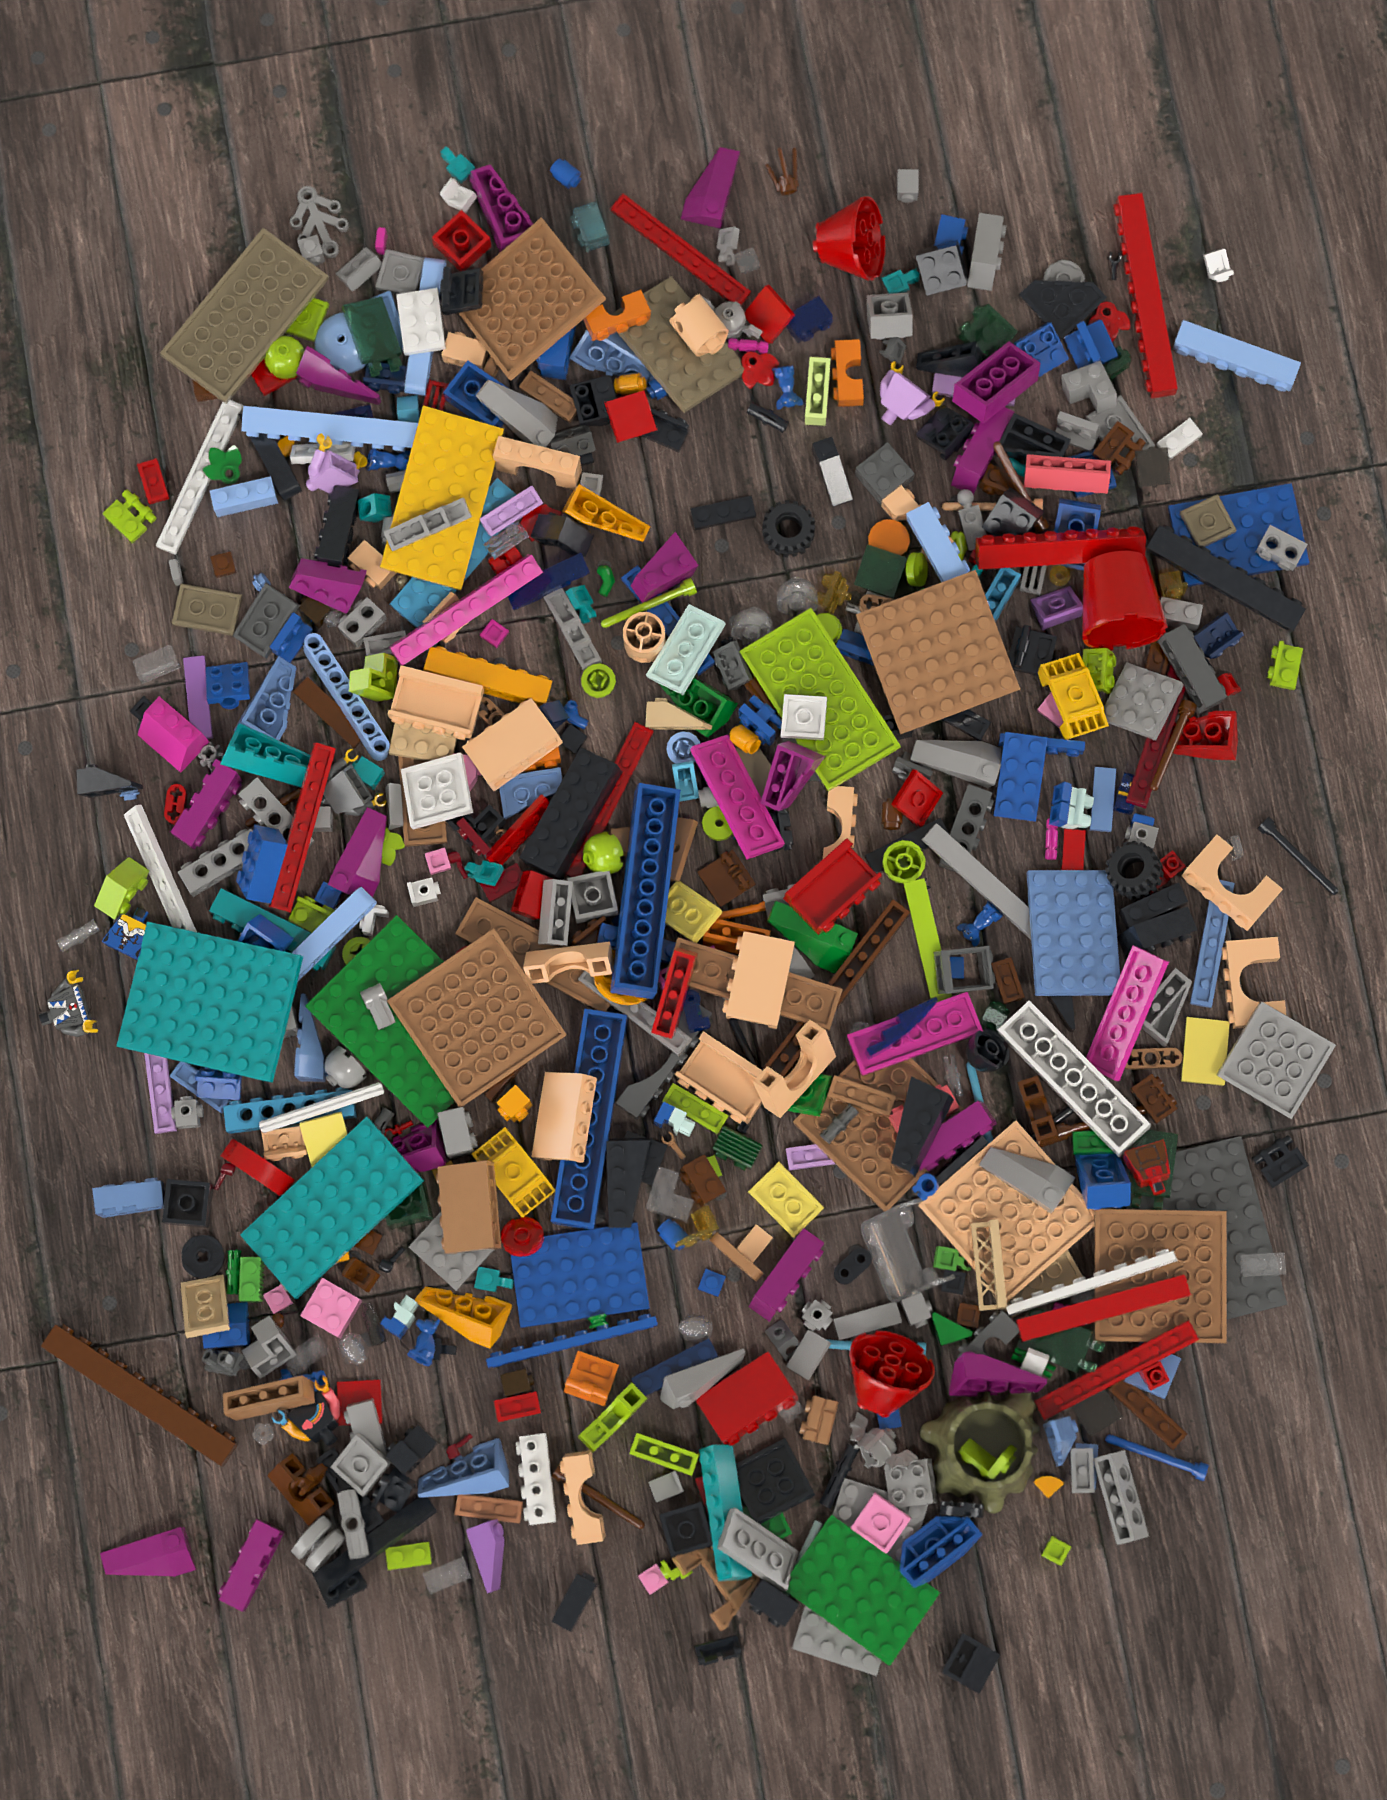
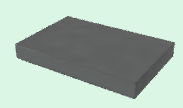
(265, 620)

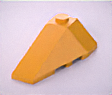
(597, 512)
(470, 1316)

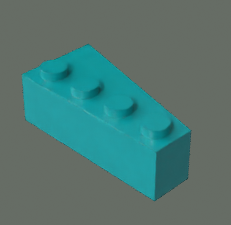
(265, 756)

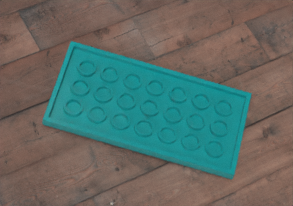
(331, 1207)

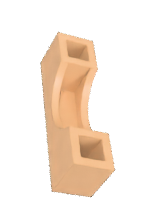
(900, 503)
(841, 803)
(544, 964)
(587, 1525)

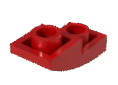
(1171, 867)
(1154, 1374)

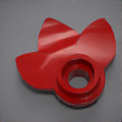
(1113, 322)
(761, 371)

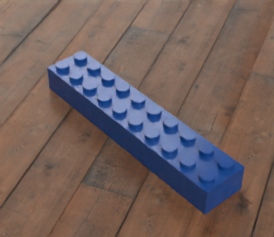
(645, 891)
(597, 1056)

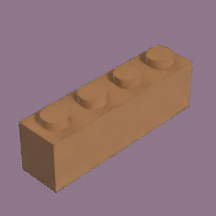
(268, 1398)

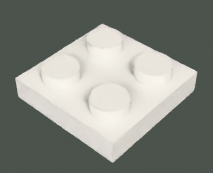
(804, 717)

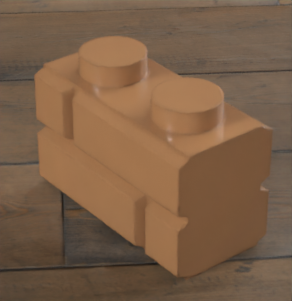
(819, 1420)

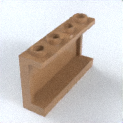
(468, 1207)

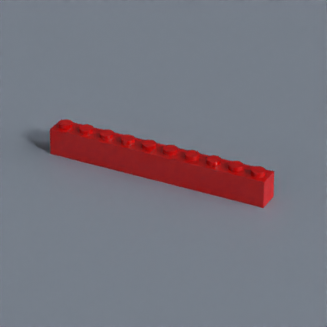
(1146, 295)

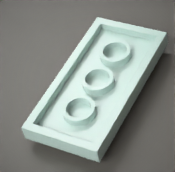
(685, 649)

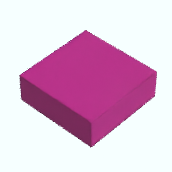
(381, 240)
(494, 633)

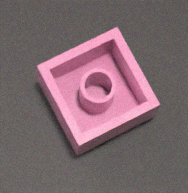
(331, 1308)

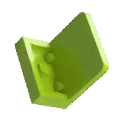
(986, 1463)

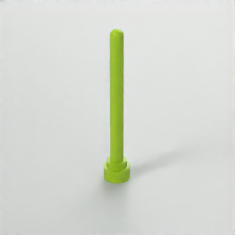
(686, 588)

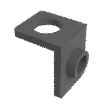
(782, 1338)

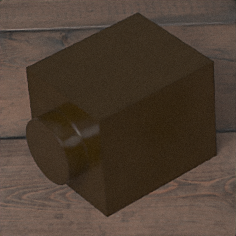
(314, 610)
(517, 1382)

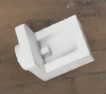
(457, 196)
(1218, 265)
(368, 922)

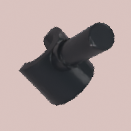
(1114, 264)
(386, 1265)

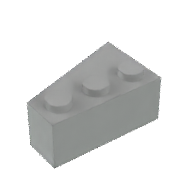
(986, 251)

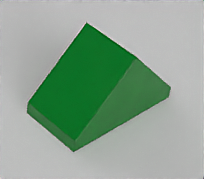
(948, 1331)

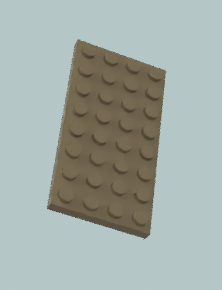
(244, 315)

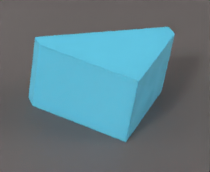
(408, 409)
(685, 780)

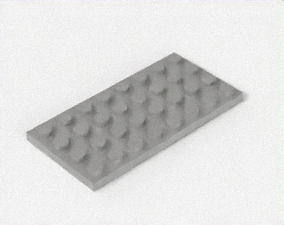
(816, 1634)

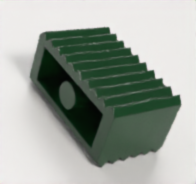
(736, 1148)

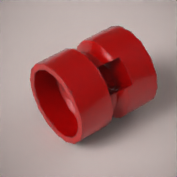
(504, 560)

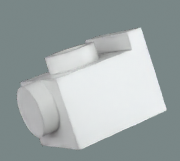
(419, 898)

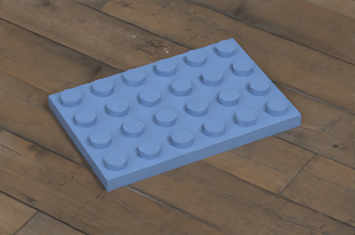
(1073, 932)

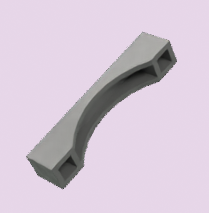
(639, 1095)

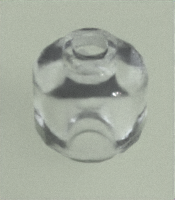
(695, 1328)
(353, 1349)

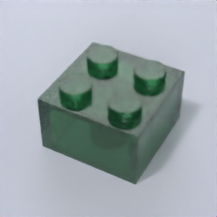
(880, 571)
(412, 1209)

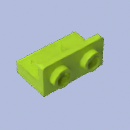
(1101, 665)
(1285, 666)
(308, 914)

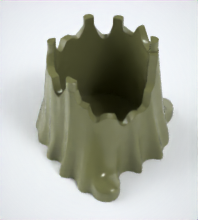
(994, 1428)

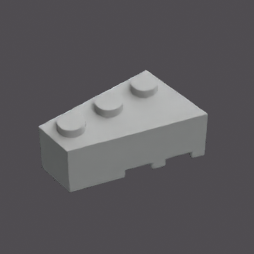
(1166, 1007)

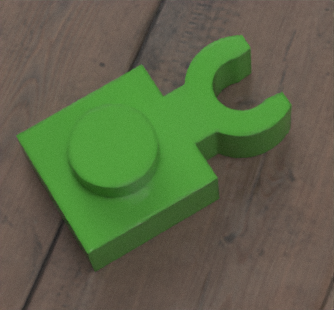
(948, 1259)

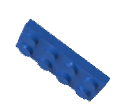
(1020, 776)

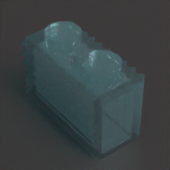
(591, 227)

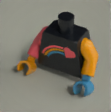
(314, 1420)

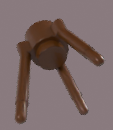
(787, 184)

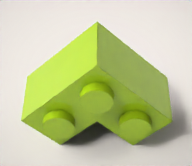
(377, 678)
(121, 887)

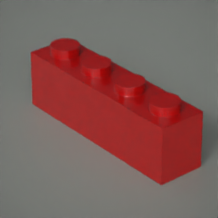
(674, 993)

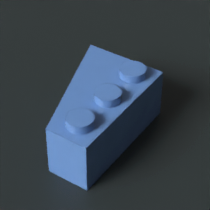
(129, 1198)

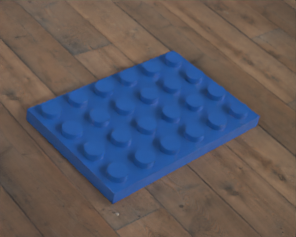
(1251, 515)
(581, 1276)

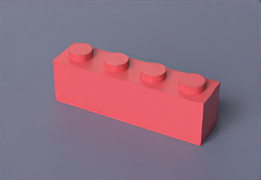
(1067, 474)

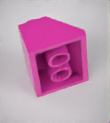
(171, 734)

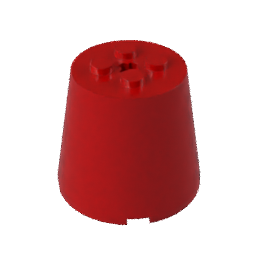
(1120, 602)

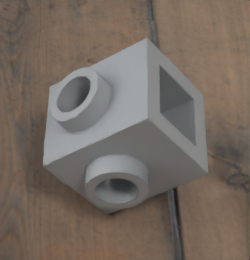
(190, 1120)
(813, 1323)

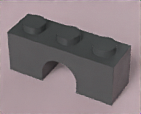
(1001, 1326)

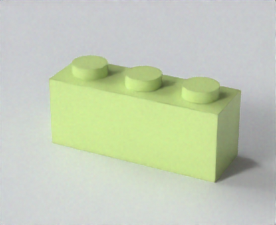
(817, 391)

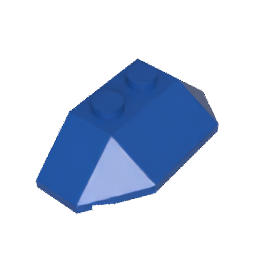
(936, 1548)

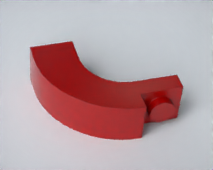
(257, 1167)

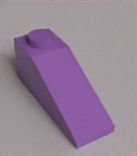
(488, 1548)

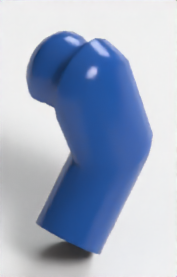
(574, 718)

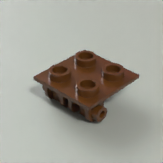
(726, 878)

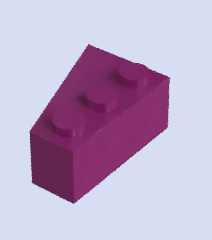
(665, 569)
(327, 584)
(789, 774)

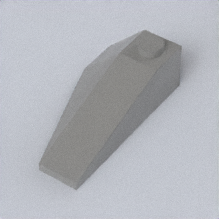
(523, 415)
(967, 760)
(1033, 1178)
(689, 1384)

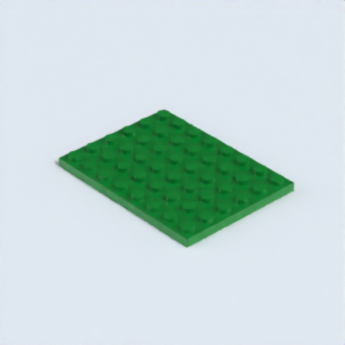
(395, 961)

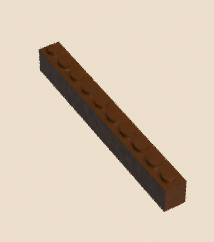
(846, 978)
(140, 1395)

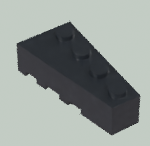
(920, 1122)

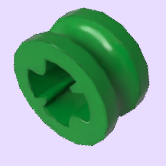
(597, 1320)

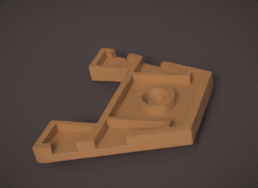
(733, 1591)

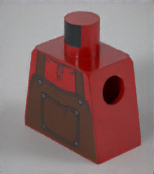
(1149, 1165)

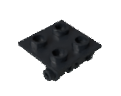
(346, 1589)

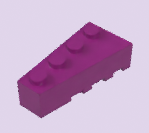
(499, 207)
(980, 450)
(959, 1132)
(251, 1564)

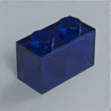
(809, 320)

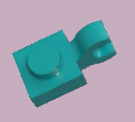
(458, 166)
(898, 282)
(582, 600)
(486, 873)
(489, 1279)

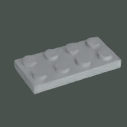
(758, 1549)

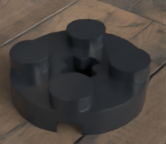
(202, 1244)
(962, 1509)

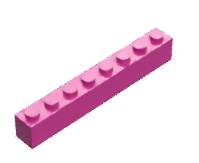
(465, 609)

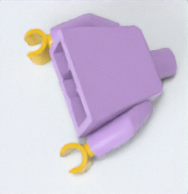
(904, 397)
(331, 469)

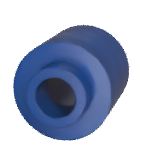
(565, 173)
(655, 390)
(671, 1233)

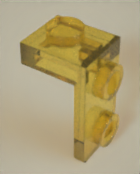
(1171, 585)
(705, 1224)

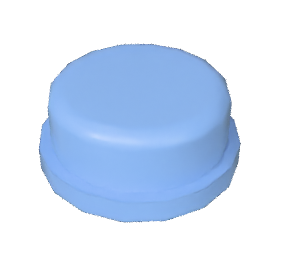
(679, 747)

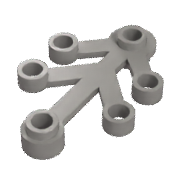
(317, 218)

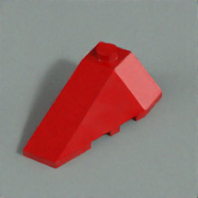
(1209, 736)

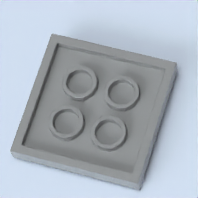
(1141, 701)
(451, 1267)

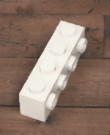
(537, 1479)

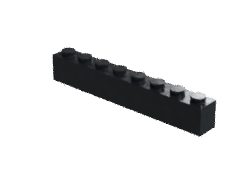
(1225, 578)

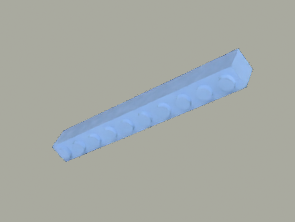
(338, 427)

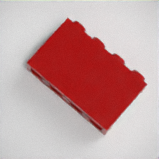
(832, 888)
(747, 1399)

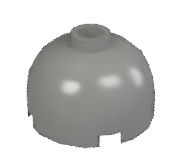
(343, 1069)

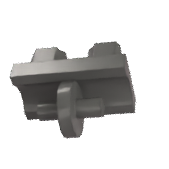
(904, 766)
(222, 1361)

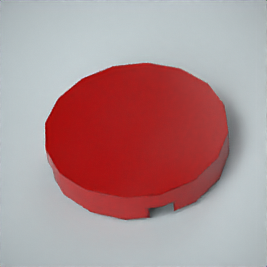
(522, 1236)

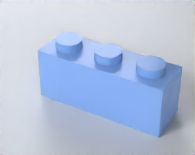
(243, 496)

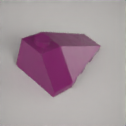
(362, 856)

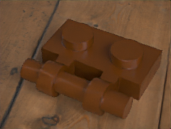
(1114, 443)

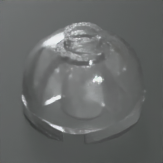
(796, 596)
(751, 625)

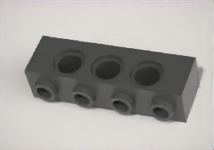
(973, 797)

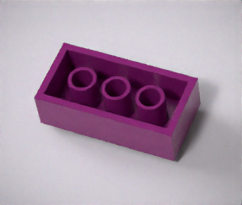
(996, 382)

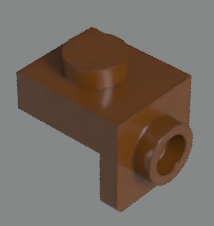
(360, 1274)

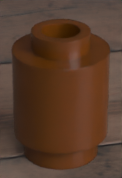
(891, 816)

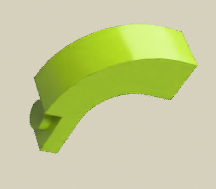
(613, 1417)

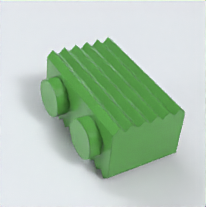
(251, 1279)

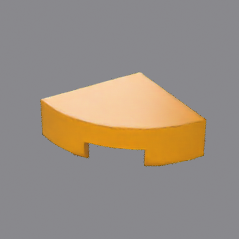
(286, 446)
(1048, 1485)

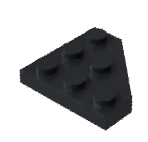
(1062, 302)

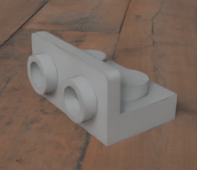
(1080, 431)

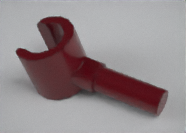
(454, 857)
(226, 1169)
(452, 1451)

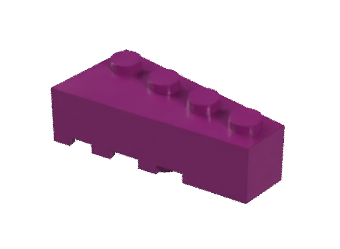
(207, 805)
(786, 1274)

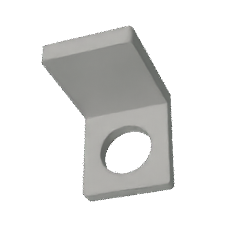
(666, 1486)

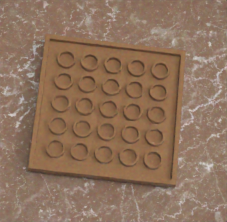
(530, 299)
(937, 652)
(476, 1018)
(869, 1141)
(1200, 1253)

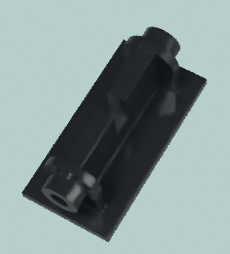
(782, 820)
(727, 1647)

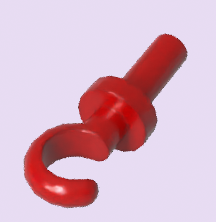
(398, 1129)

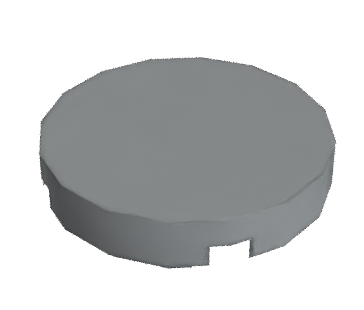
(1064, 271)

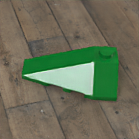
(823, 950)

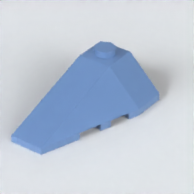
(609, 356)
(271, 702)
(310, 1056)
(1061, 1437)
(476, 1473)

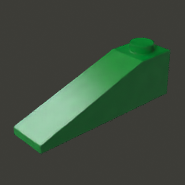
(704, 703)

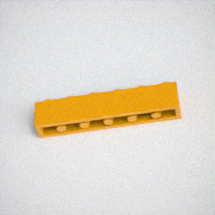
(495, 679)

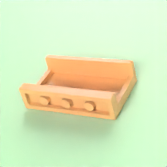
(436, 703)
(512, 744)
(759, 979)
(723, 1078)
(564, 1116)

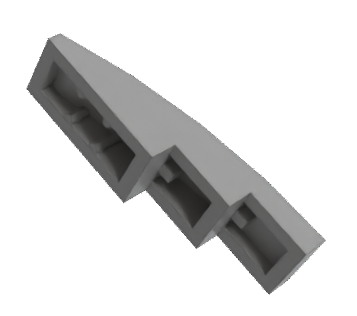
(428, 524)
(572, 629)

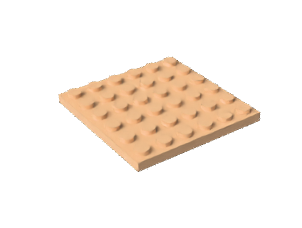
(1028, 1233)

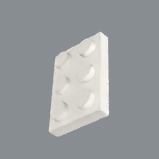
(421, 321)

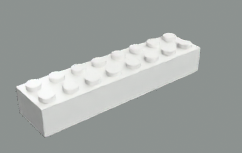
(1074, 1078)

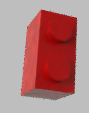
(529, 895)

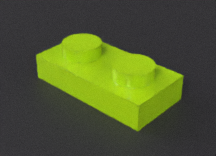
(408, 1556)

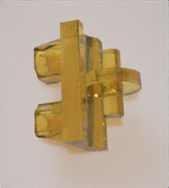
(836, 592)

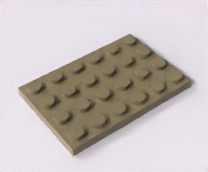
(670, 359)

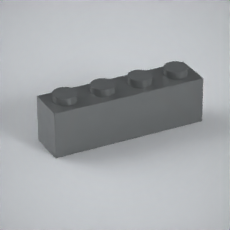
(1192, 668)

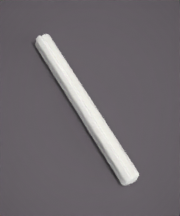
(321, 1107)

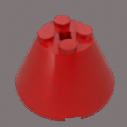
(853, 239)
(888, 1371)

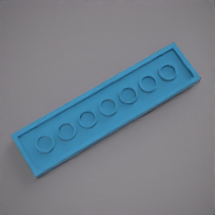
(422, 597)

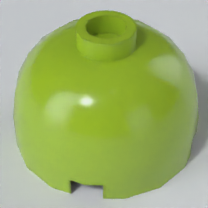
(284, 357)
(603, 853)
(903, 862)

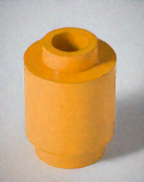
(629, 384)
(744, 739)

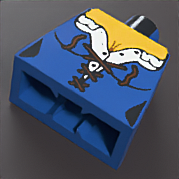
(127, 934)

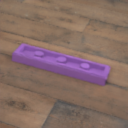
(198, 706)

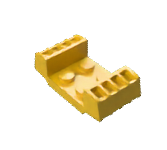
(1074, 695)
(515, 1172)

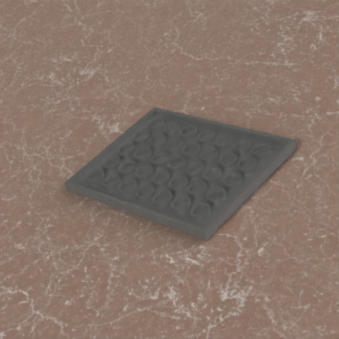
(1221, 1180)

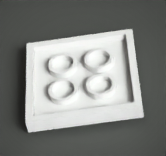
(436, 791)

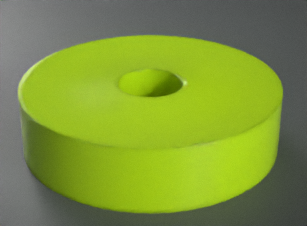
(916, 569)
(710, 828)

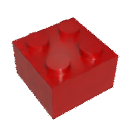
(461, 241)

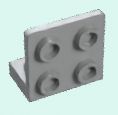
(911, 1485)

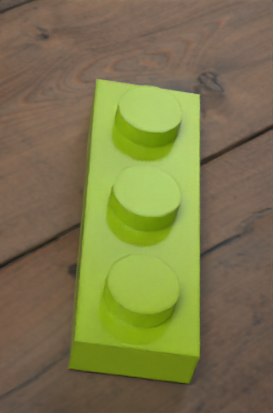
(696, 1108)

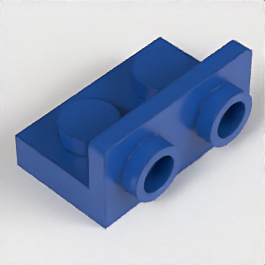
(290, 638)

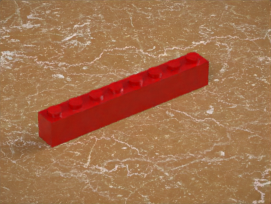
(1054, 547)

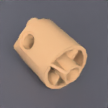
(699, 326)
(643, 637)

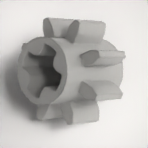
(207, 751)

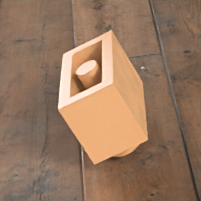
(461, 348)
(369, 559)

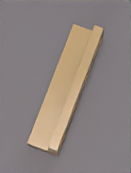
(997, 1264)

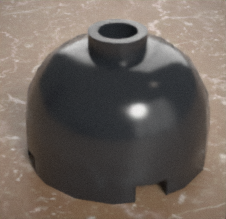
(986, 1051)

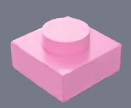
(437, 861)
(278, 1299)
(653, 1579)

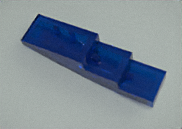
(549, 581)
(906, 1023)

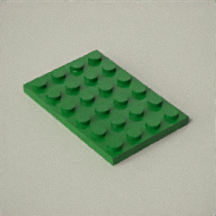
(859, 1590)

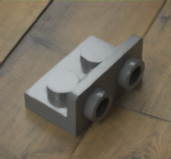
(574, 441)
(732, 666)

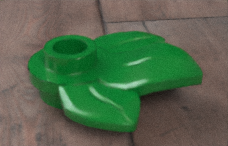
(221, 462)

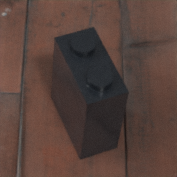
(575, 1601)

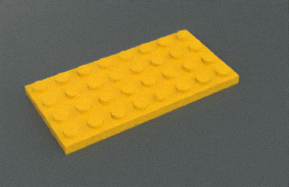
(446, 463)

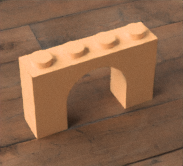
(562, 466)
(1241, 908)
(1237, 956)
(816, 1054)

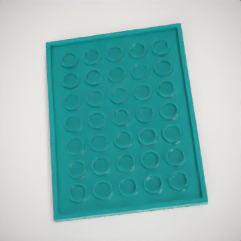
(210, 1001)

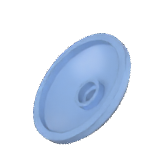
(343, 353)

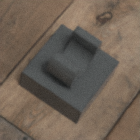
(894, 350)

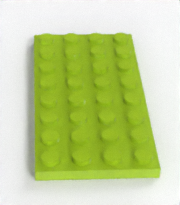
(806, 662)

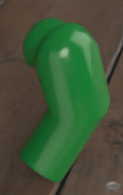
(608, 579)

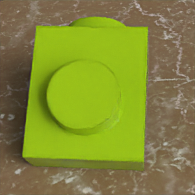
(675, 1573)

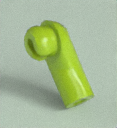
(960, 540)

